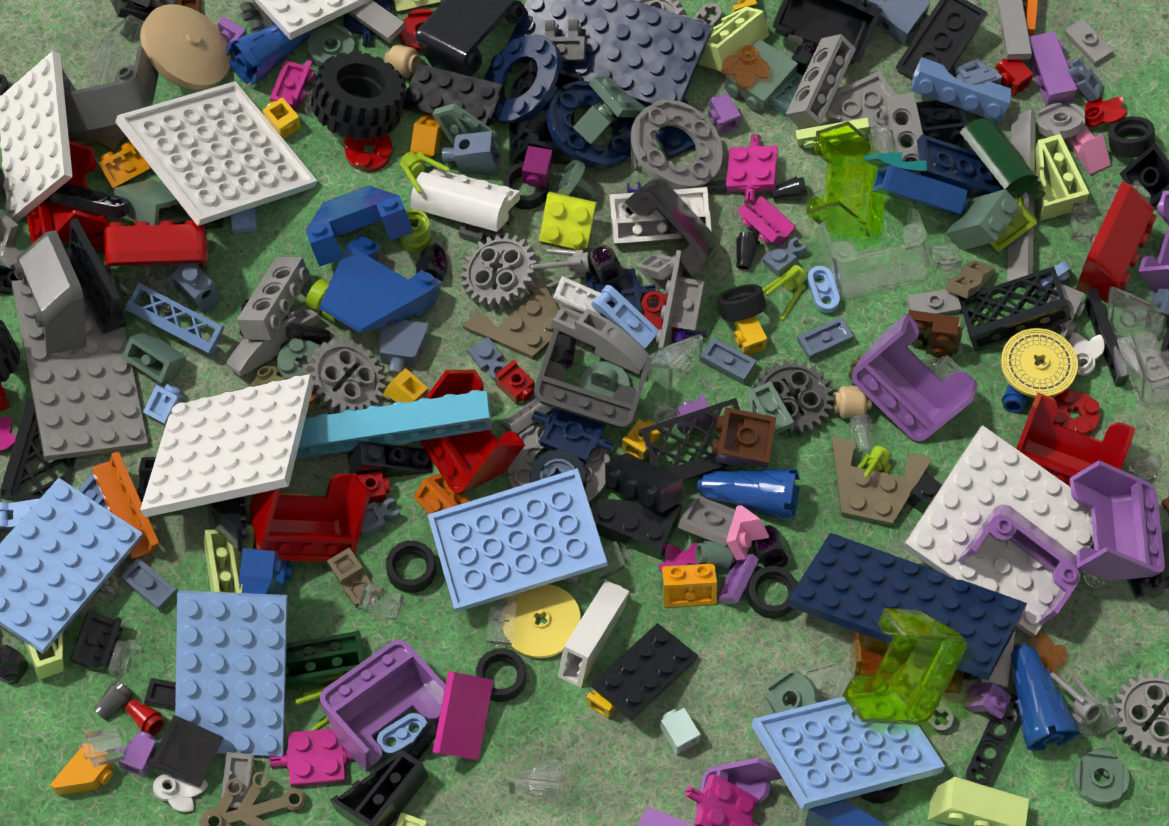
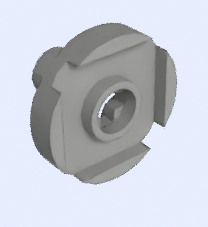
(1061, 120)

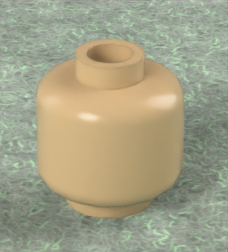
(403, 59)
(851, 402)

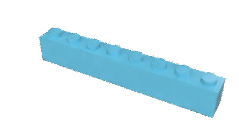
(396, 423)

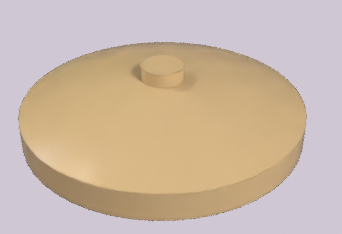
(185, 47)

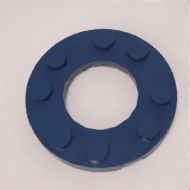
(541, 92)
(558, 118)

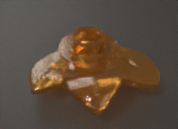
(746, 69)
(1050, 655)

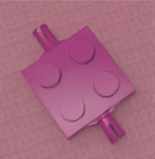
(752, 169)
(314, 758)
(722, 804)

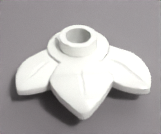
(1087, 352)
(180, 794)

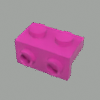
(293, 83)
(767, 220)

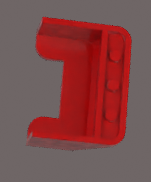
(155, 244)
(1115, 246)
(1065, 450)
(470, 457)
(311, 525)

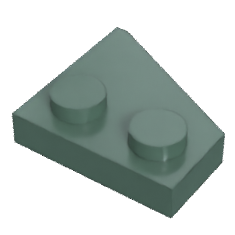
(457, 121)

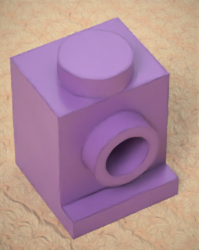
(723, 113)
(690, 406)
(139, 754)

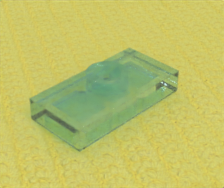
(783, 97)

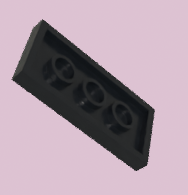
(943, 35)
(437, 88)
(644, 671)

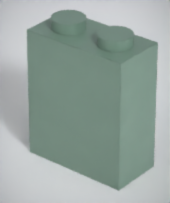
(758, 95)
(151, 202)
(983, 220)

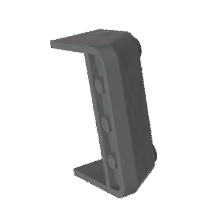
(95, 108)
(55, 292)
(554, 392)

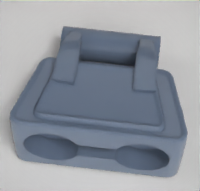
(976, 73)

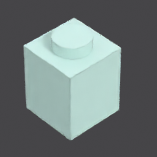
(679, 730)

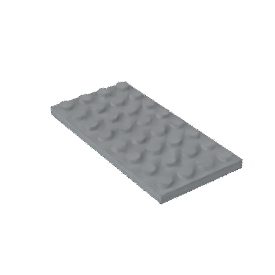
(80, 395)

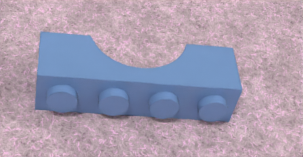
(937, 83)

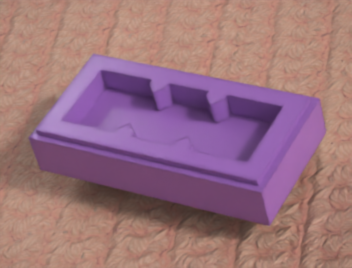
(737, 580)

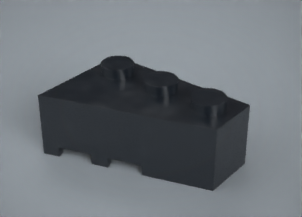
(636, 525)
(383, 793)

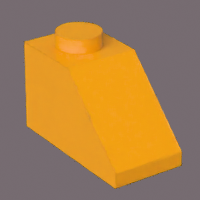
(426, 136)
(81, 776)

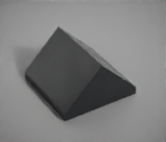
(1151, 171)

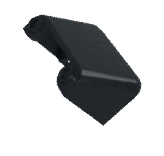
(829, 18)
(458, 27)
(535, 130)
(660, 196)

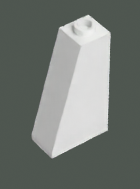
(592, 633)

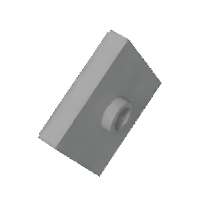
(707, 519)

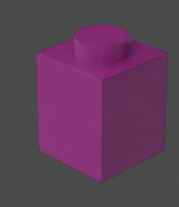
(537, 166)

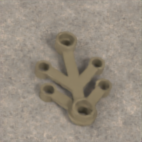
(247, 811)

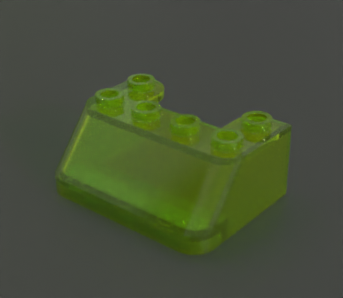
(848, 197)
(911, 672)

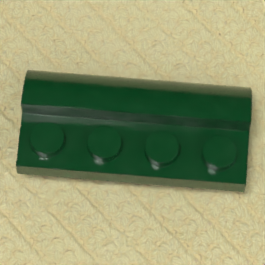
(1002, 158)
(322, 659)

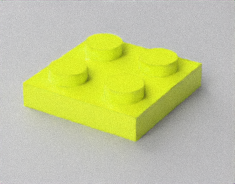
(567, 221)

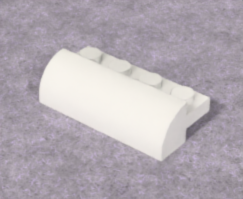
(464, 199)
(654, 227)

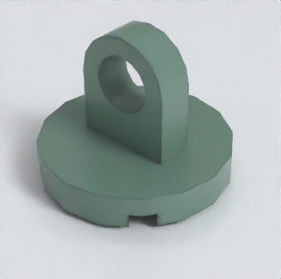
(572, 184)
(604, 378)

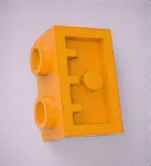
(123, 165)
(689, 585)

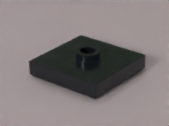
(187, 750)

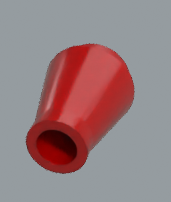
(145, 717)

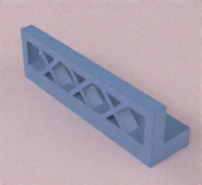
(175, 329)

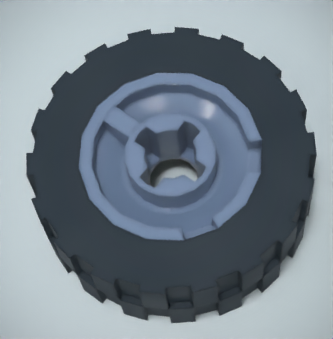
(555, 463)

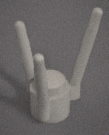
(579, 263)
(1086, 707)

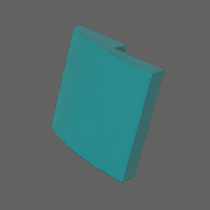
(895, 159)

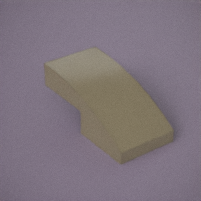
(971, 280)
(349, 574)

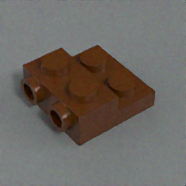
(937, 332)
(743, 438)

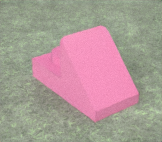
(1090, 151)
(743, 530)

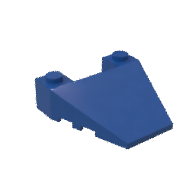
(353, 212)
(371, 294)
(264, 572)

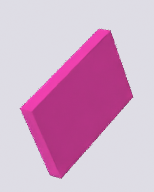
(463, 715)

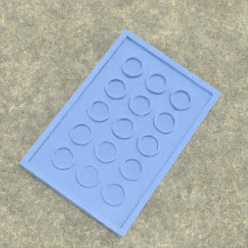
(517, 540)
(58, 562)
(233, 668)
(835, 756)

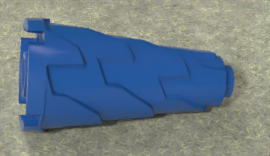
(261, 52)
(764, 491)
(1039, 703)

